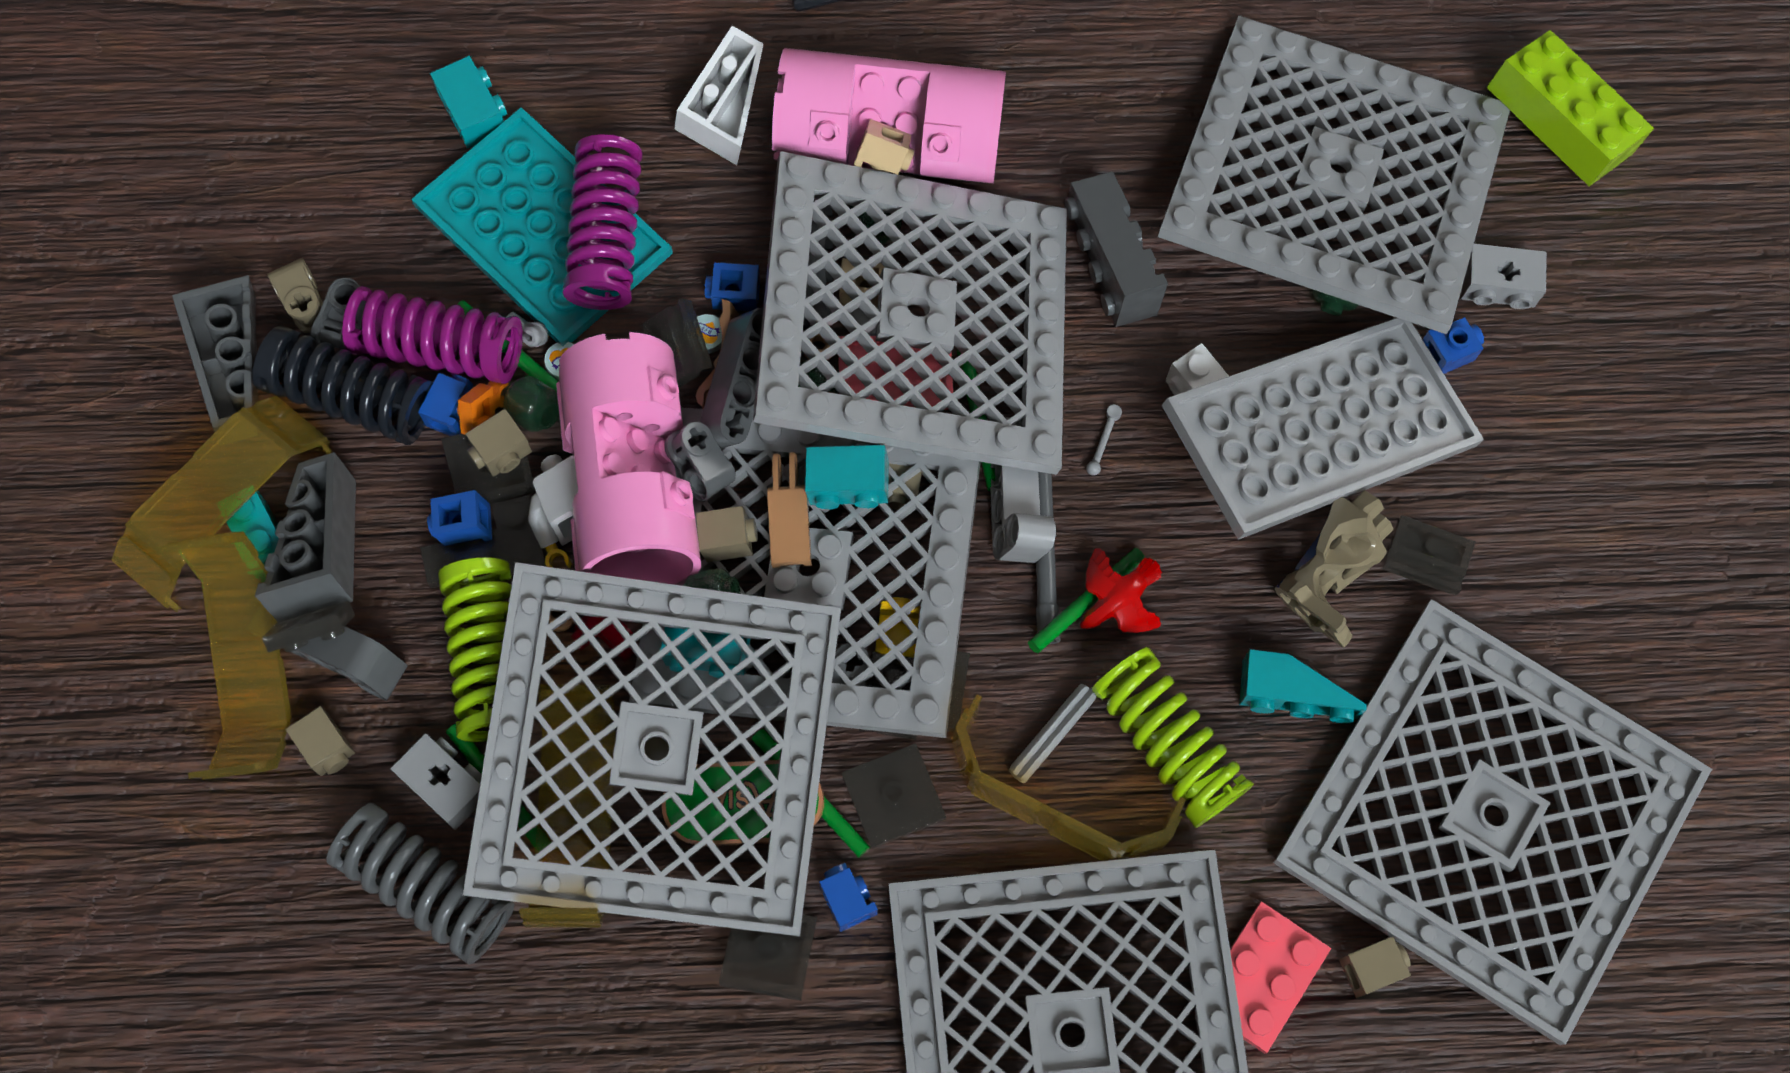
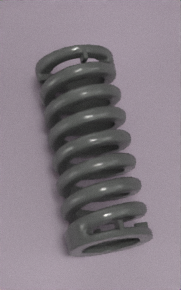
(374, 822)

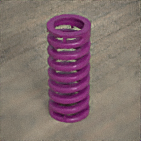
(587, 193)
(431, 329)

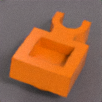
(479, 405)

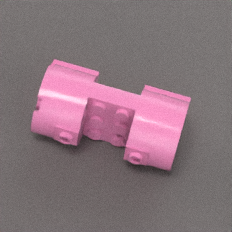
(946, 108)
(614, 417)

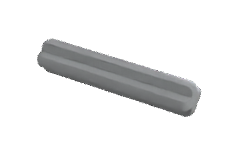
(1052, 733)

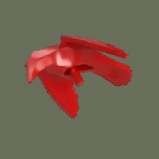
(1120, 594)

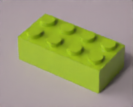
(1569, 107)

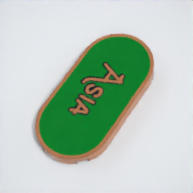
(733, 801)

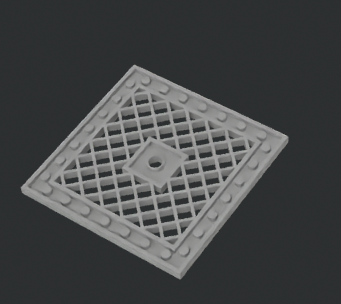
(1472, 117)
(1031, 227)
(543, 589)
(886, 709)
(1676, 779)
(1073, 886)

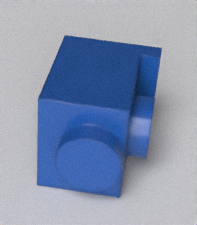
(738, 277)
(1454, 354)
(441, 403)
(460, 518)
(846, 897)

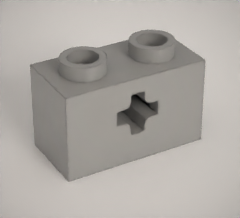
(1505, 276)
(422, 766)

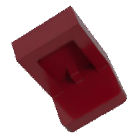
(608, 635)

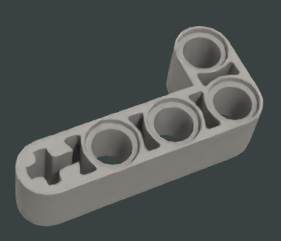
(1017, 526)

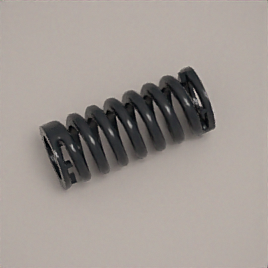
(339, 376)

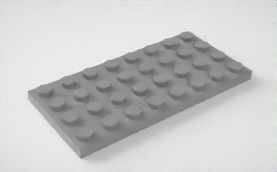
(1321, 425)

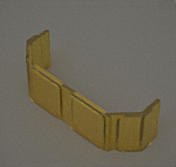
(211, 490)
(247, 676)
(584, 802)
(1036, 812)

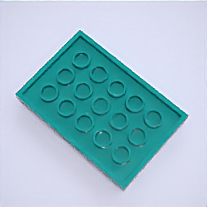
(511, 218)

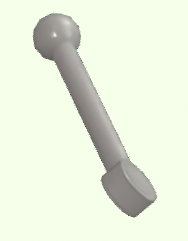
(1113, 414)

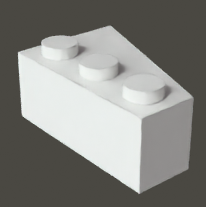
(721, 97)

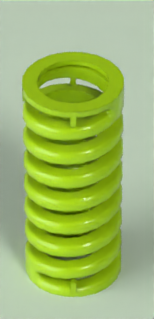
(489, 609)
(1118, 686)

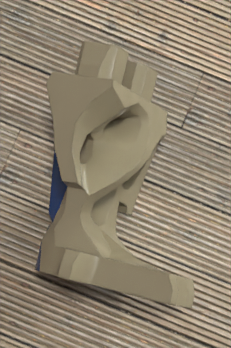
(1337, 557)

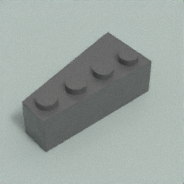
(1115, 250)
(222, 344)
(315, 542)

